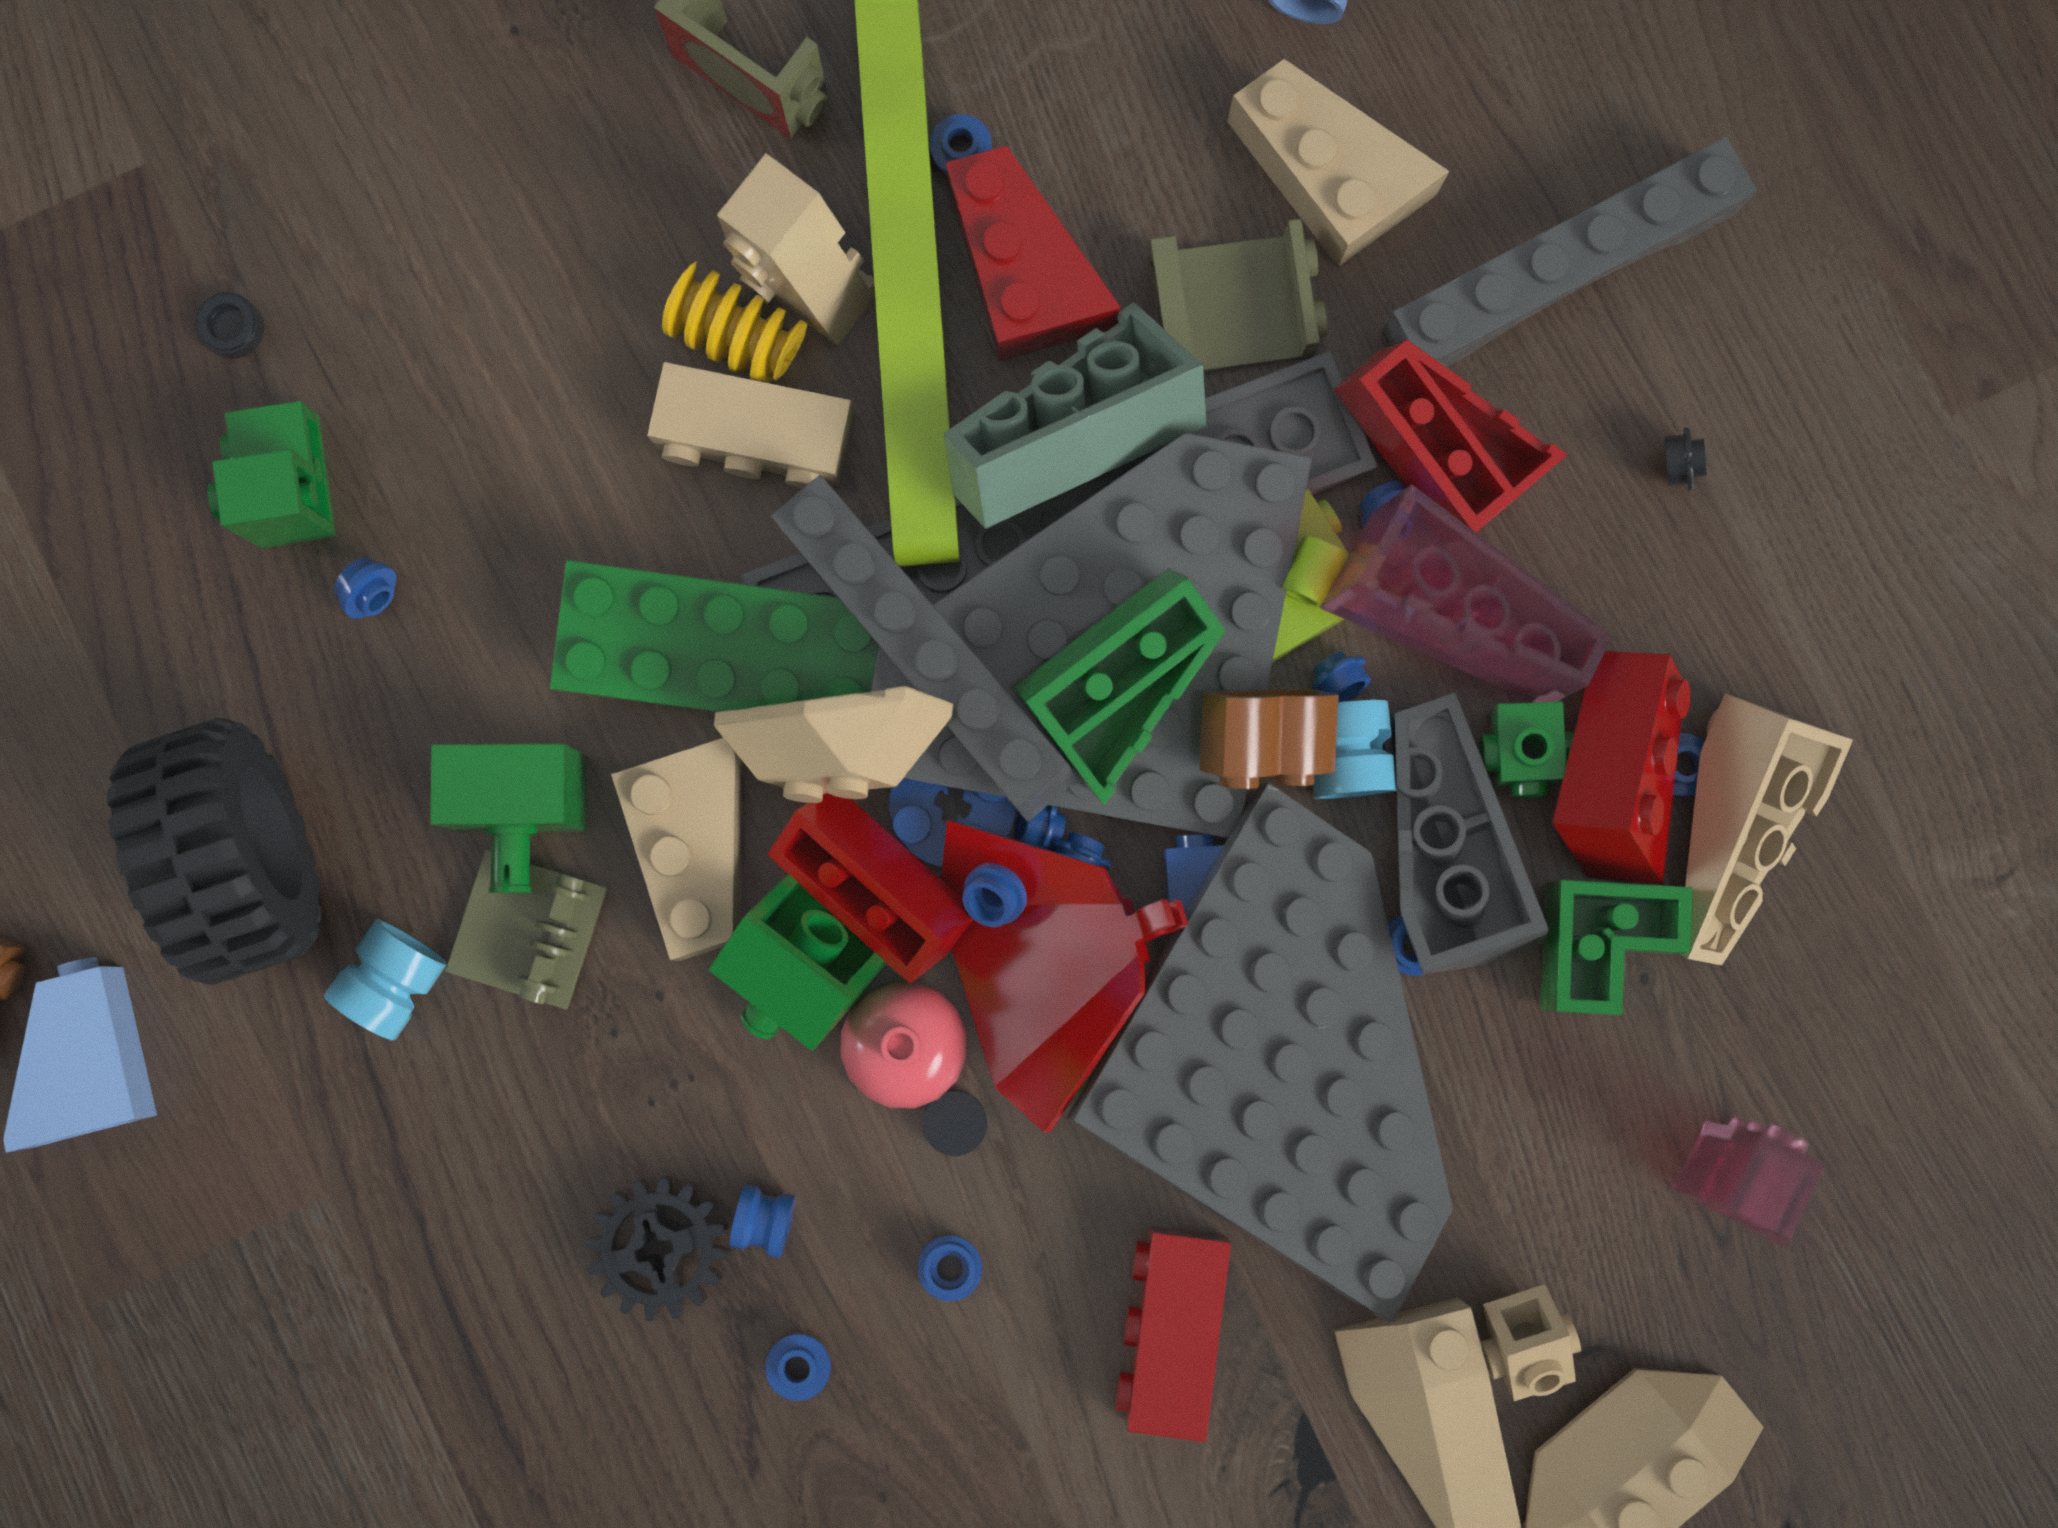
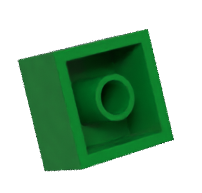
(509, 795)
(795, 966)

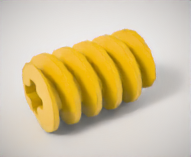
(730, 328)

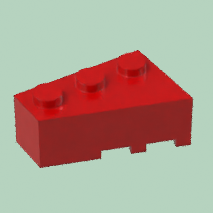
(1444, 434)

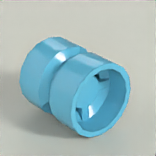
(1361, 762)
(380, 987)

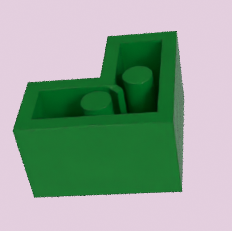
(272, 476)
(1592, 930)

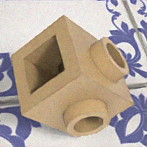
(1529, 1343)

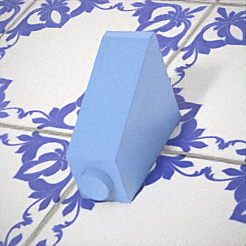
(78, 1059)

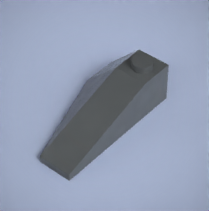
(1458, 863)

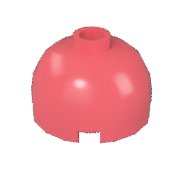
(903, 1044)

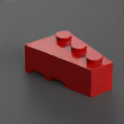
(1023, 260)
(1624, 768)

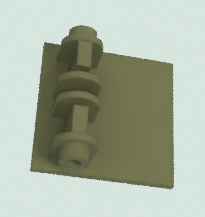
(528, 940)

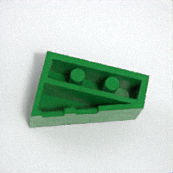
(1120, 678)

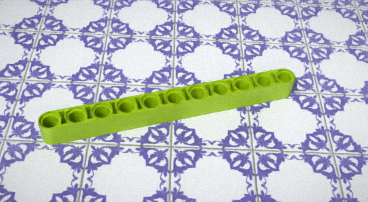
(906, 282)

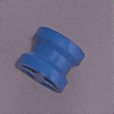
(762, 1220)

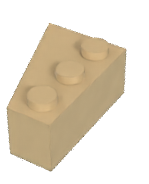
(1331, 159)
(790, 250)

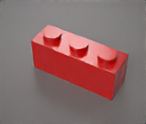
(871, 884)
(1174, 1333)

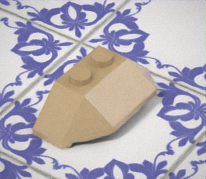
(836, 741)
(1642, 1454)

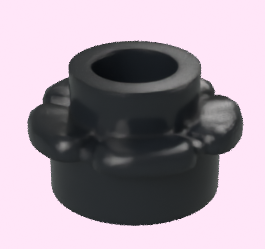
(1684, 459)

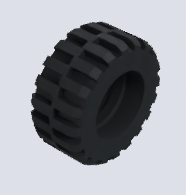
(214, 851)

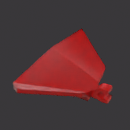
(1055, 978)

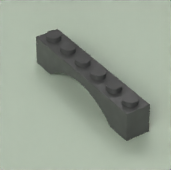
(1575, 253)
(924, 647)

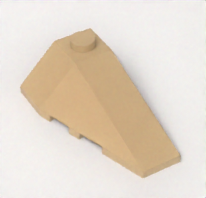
(1751, 793)
(1434, 1411)

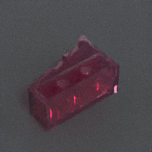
(1752, 1177)

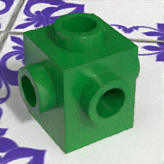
(1540, 729)

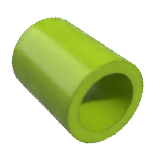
(1313, 571)

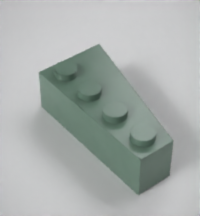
(1077, 419)

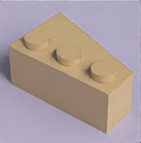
(688, 843)

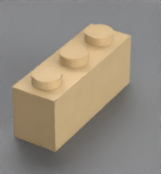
(750, 426)

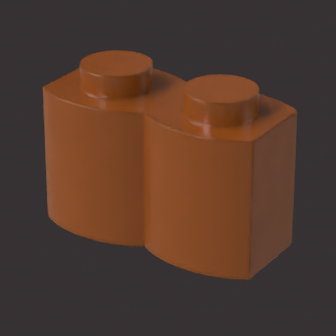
(1268, 735)

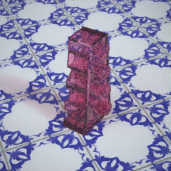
(1463, 602)

